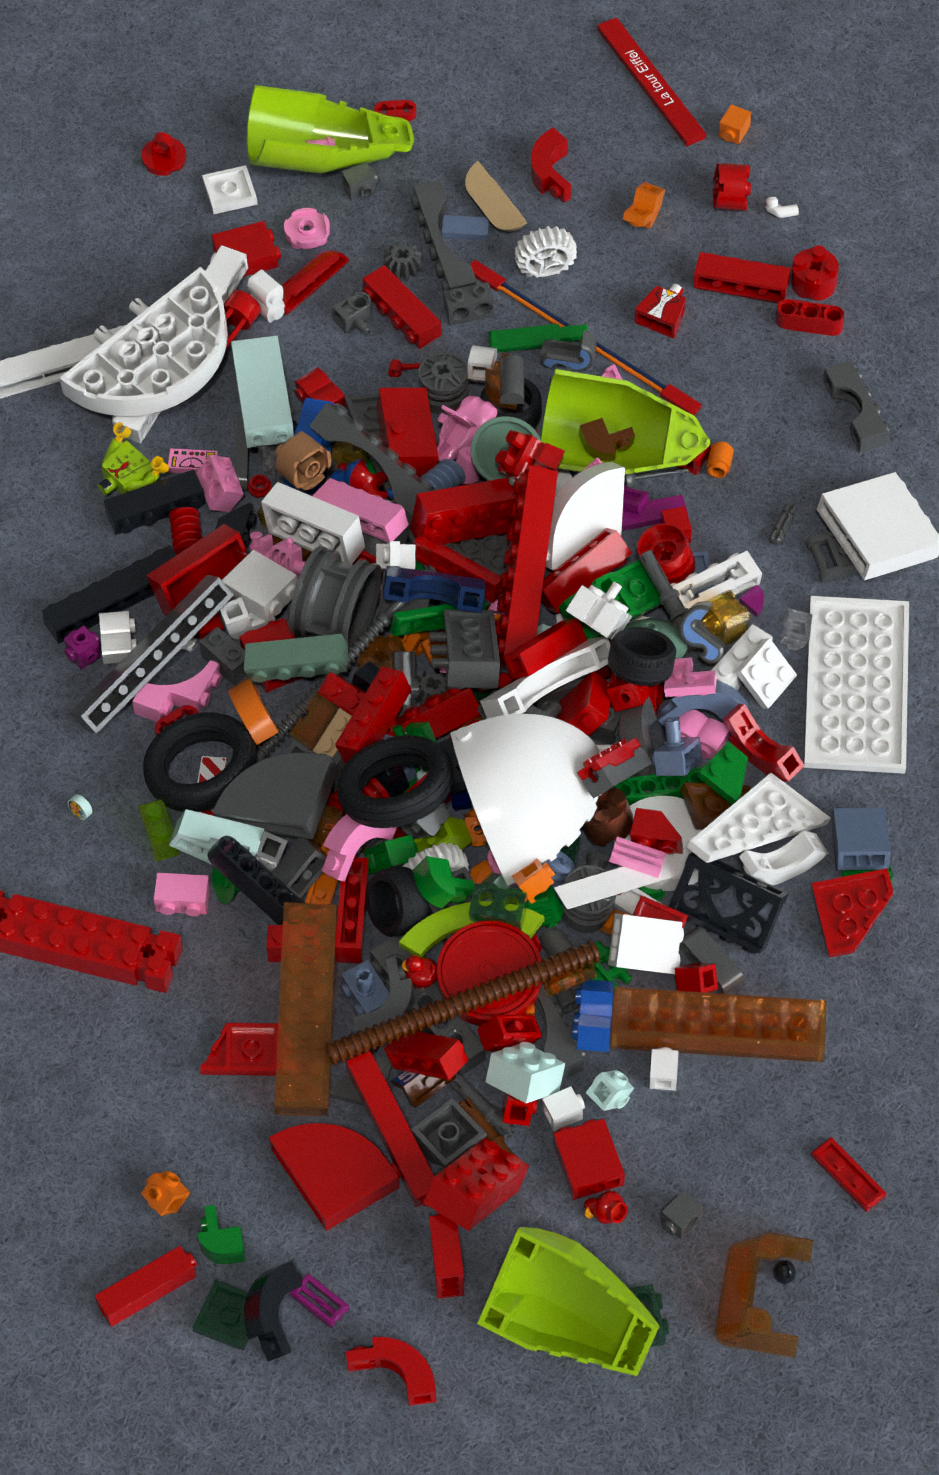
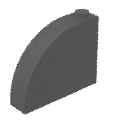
(281, 794)

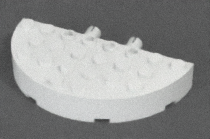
(157, 355)

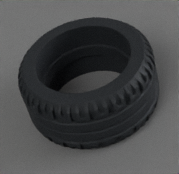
(532, 397)
(642, 656)
(382, 902)

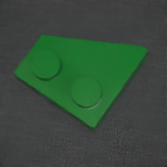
(725, 773)

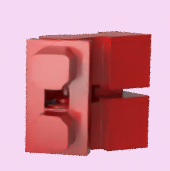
(526, 451)

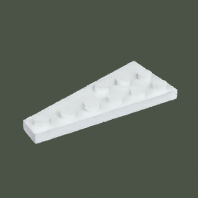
(758, 818)

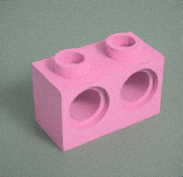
(220, 483)

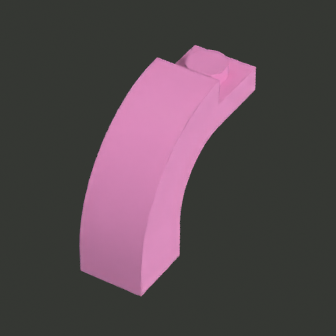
(345, 841)

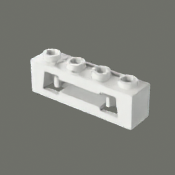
(743, 576)

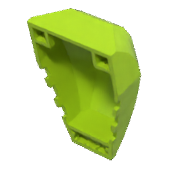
(568, 1304)

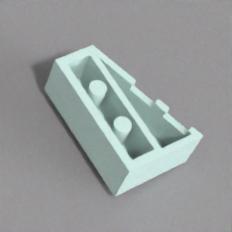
(199, 832)

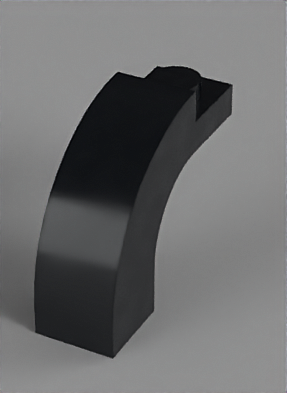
(262, 1308)

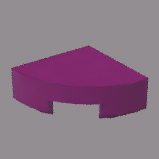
(753, 600)

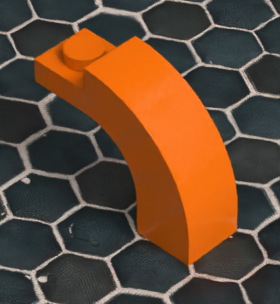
(253, 711)

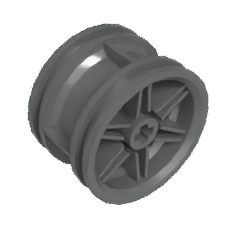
(334, 596)

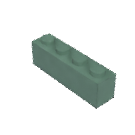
(296, 657)

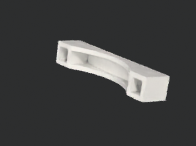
(526, 690)

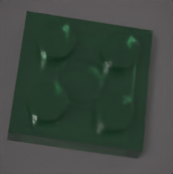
(223, 1316)

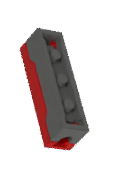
(613, 766)

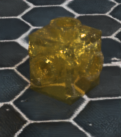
(347, 453)

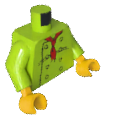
(126, 467)

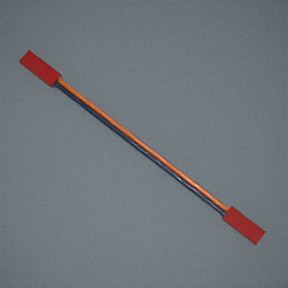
(667, 392)

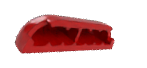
(311, 278)

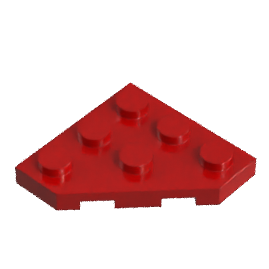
(850, 908)

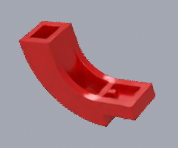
(545, 153)
(759, 748)
(401, 1359)

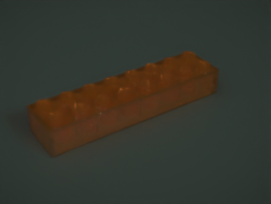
(305, 1009)
(719, 1024)

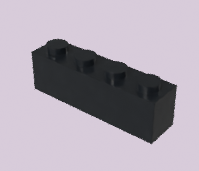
(153, 502)

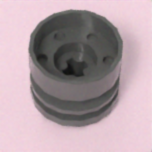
(445, 380)
(592, 915)

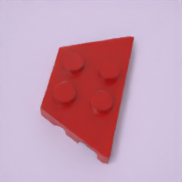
(243, 1050)

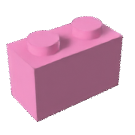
(181, 894)

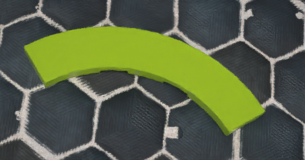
(450, 920)

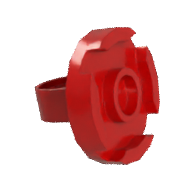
(163, 155)

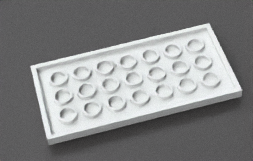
(857, 685)

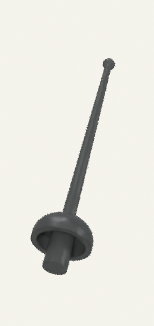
(629, 479)

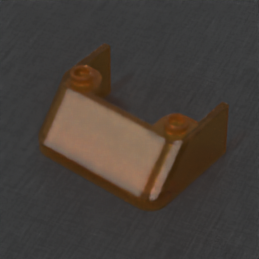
(737, 1321)

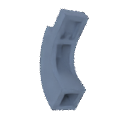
(719, 703)

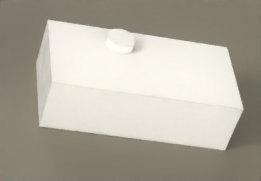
(312, 522)

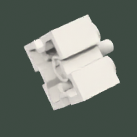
(600, 609)

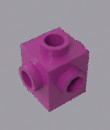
(82, 647)

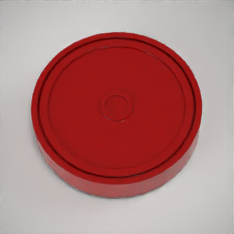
(483, 953)

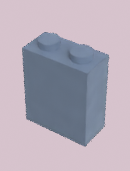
(861, 838)

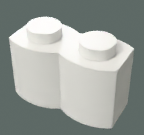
(268, 294)
(116, 636)

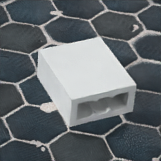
(262, 585)
(645, 943)

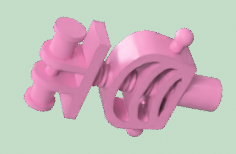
(283, 553)

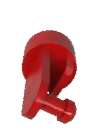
(241, 312)

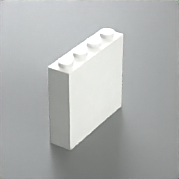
(879, 525)

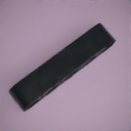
(251, 877)

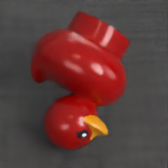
(420, 970)
(607, 1208)

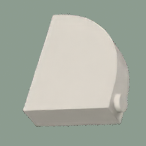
(584, 510)

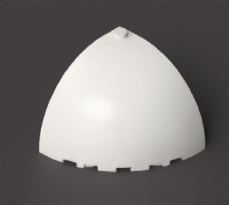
(526, 785)

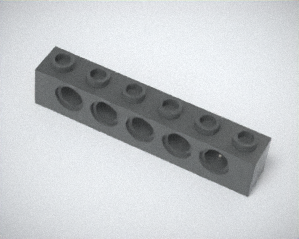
(454, 1028)

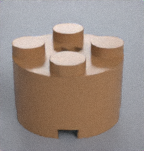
(302, 461)

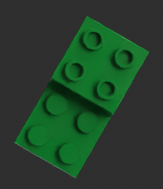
(636, 594)

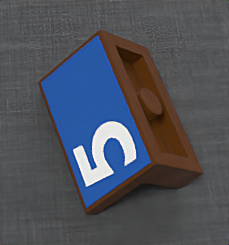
(418, 1087)

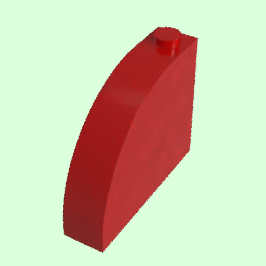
(334, 1169)

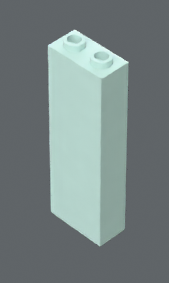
(262, 391)

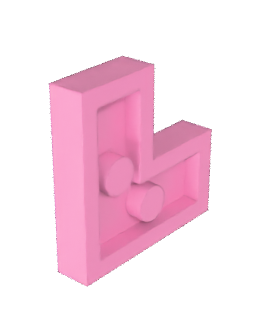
(686, 682)

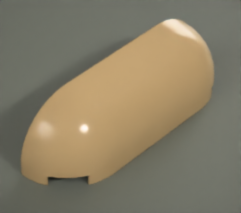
(493, 199)

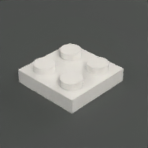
(229, 189)
(766, 673)

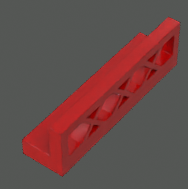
(453, 563)

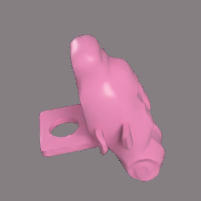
(462, 425)

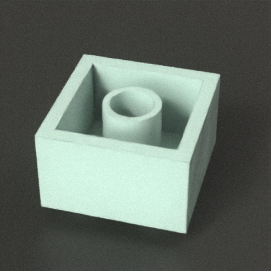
(525, 1072)

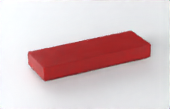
(848, 1174)

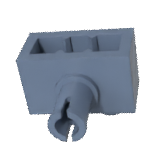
(678, 753)
(363, 988)

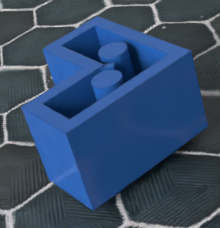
(593, 1022)

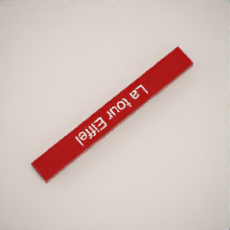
(651, 82)

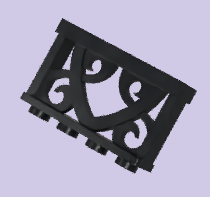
(761, 895)

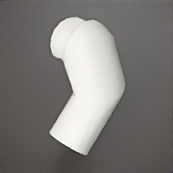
(780, 211)

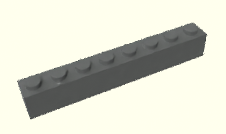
(151, 654)

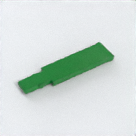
(533, 336)

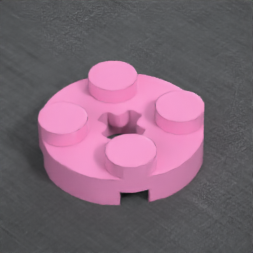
(309, 239)

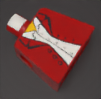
(662, 310)

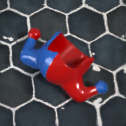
(359, 477)

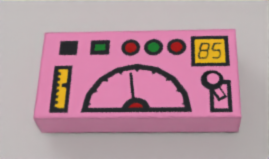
(187, 459)

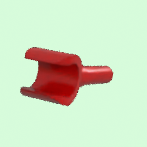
(396, 367)

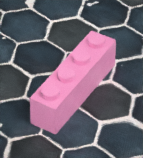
(376, 515)

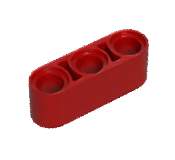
(810, 317)

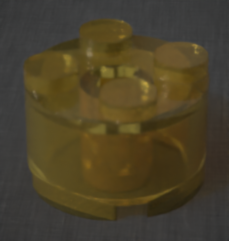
(726, 617)

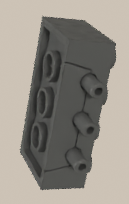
(468, 649)

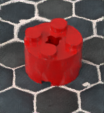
(731, 186)
(814, 273)

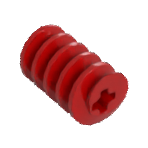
(184, 528)

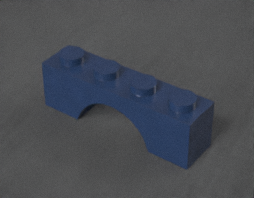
(411, 584)

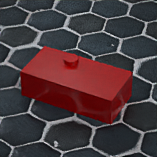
(408, 426)

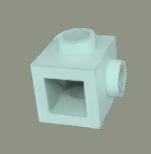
(610, 1090)

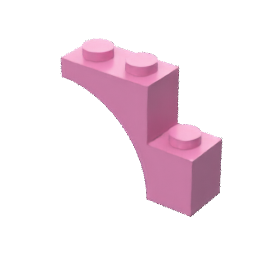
(158, 700)

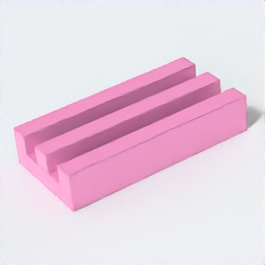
(638, 853)

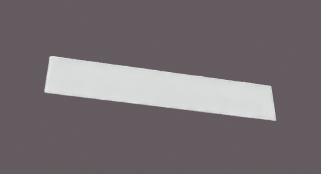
(617, 882)

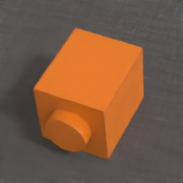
(734, 124)

